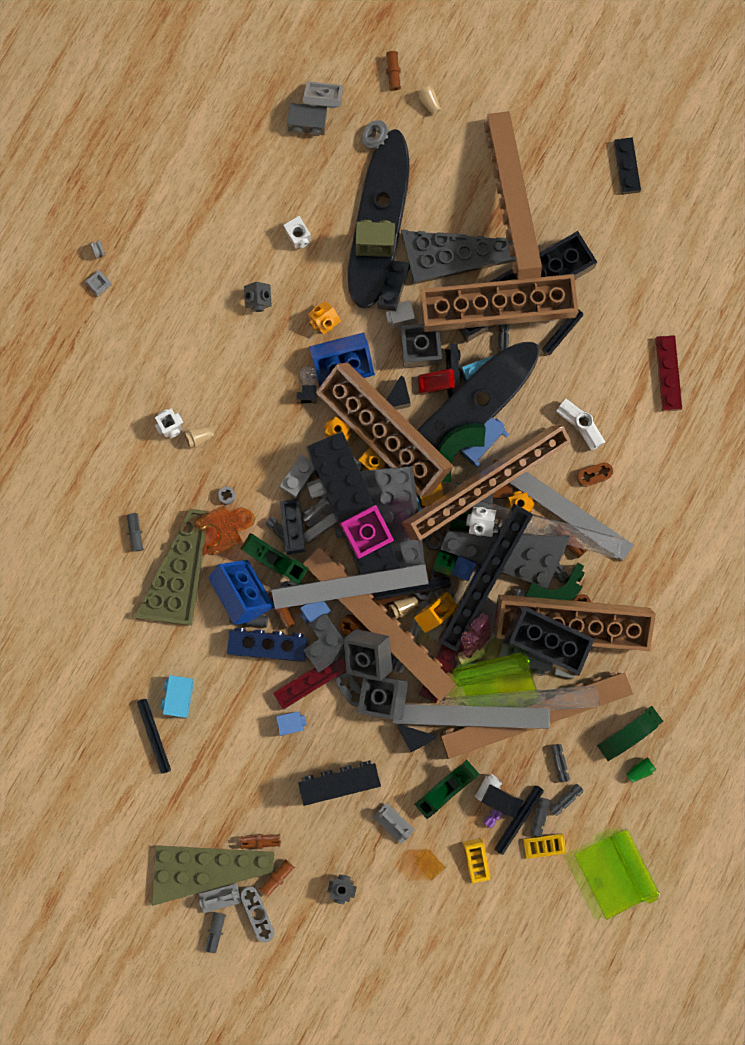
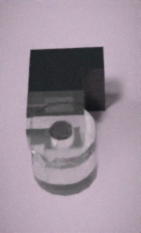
(308, 380)

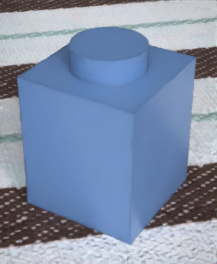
(313, 611)
(291, 723)

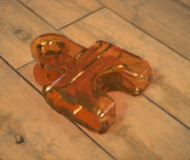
(227, 527)

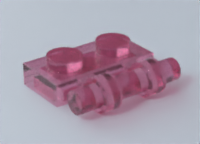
(478, 636)

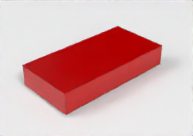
(436, 381)

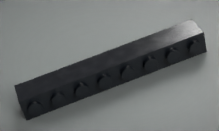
(485, 576)

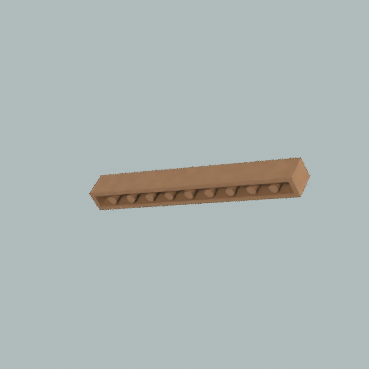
(513, 196)
(486, 482)
(376, 620)
(472, 738)

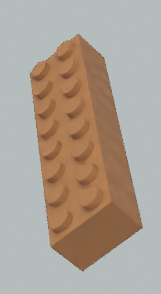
(498, 303)
(383, 427)
(607, 623)

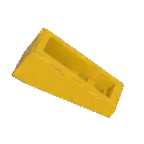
(471, 844)
(562, 849)

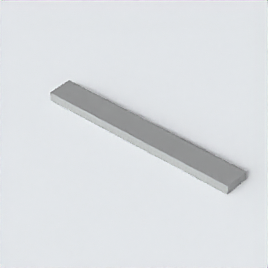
(564, 508)
(350, 586)
(476, 716)

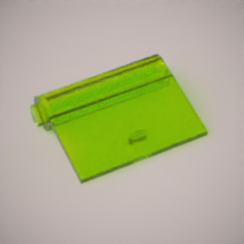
(496, 676)
(620, 871)

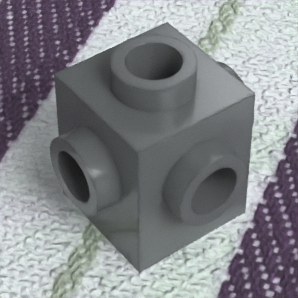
(257, 296)
(342, 880)

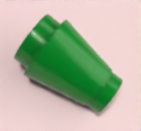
(641, 770)

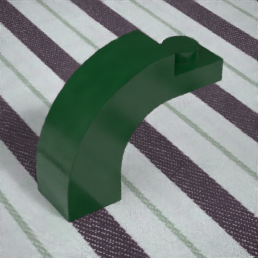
(461, 437)
(274, 559)
(445, 560)
(567, 592)
(630, 734)
(446, 789)

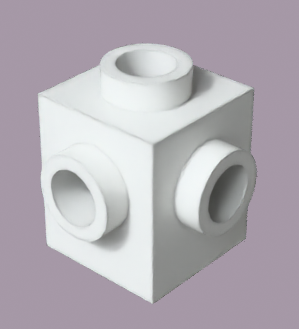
(165, 417)
(481, 521)

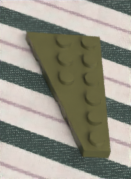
(177, 581)
(194, 869)

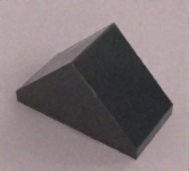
(399, 395)
(415, 738)
(502, 801)

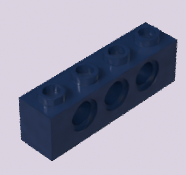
(236, 646)

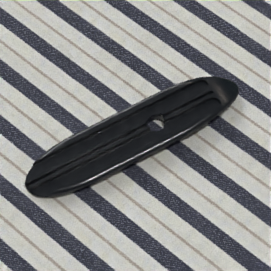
(389, 177)
(498, 377)

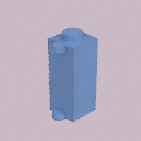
(494, 431)

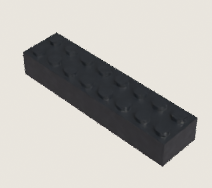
(563, 258)
(347, 495)

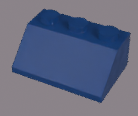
(350, 350)
(240, 591)

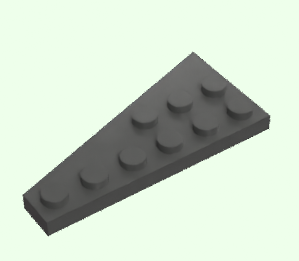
(450, 254)
(396, 500)
(531, 560)

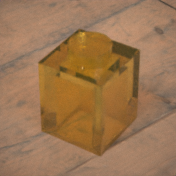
(429, 864)

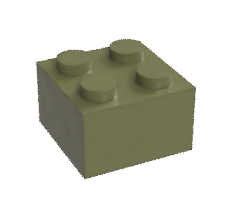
(375, 238)

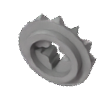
(370, 132)

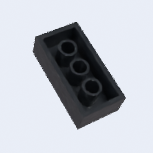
(548, 641)
(339, 784)

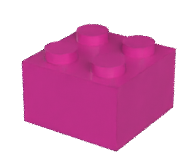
(366, 531)

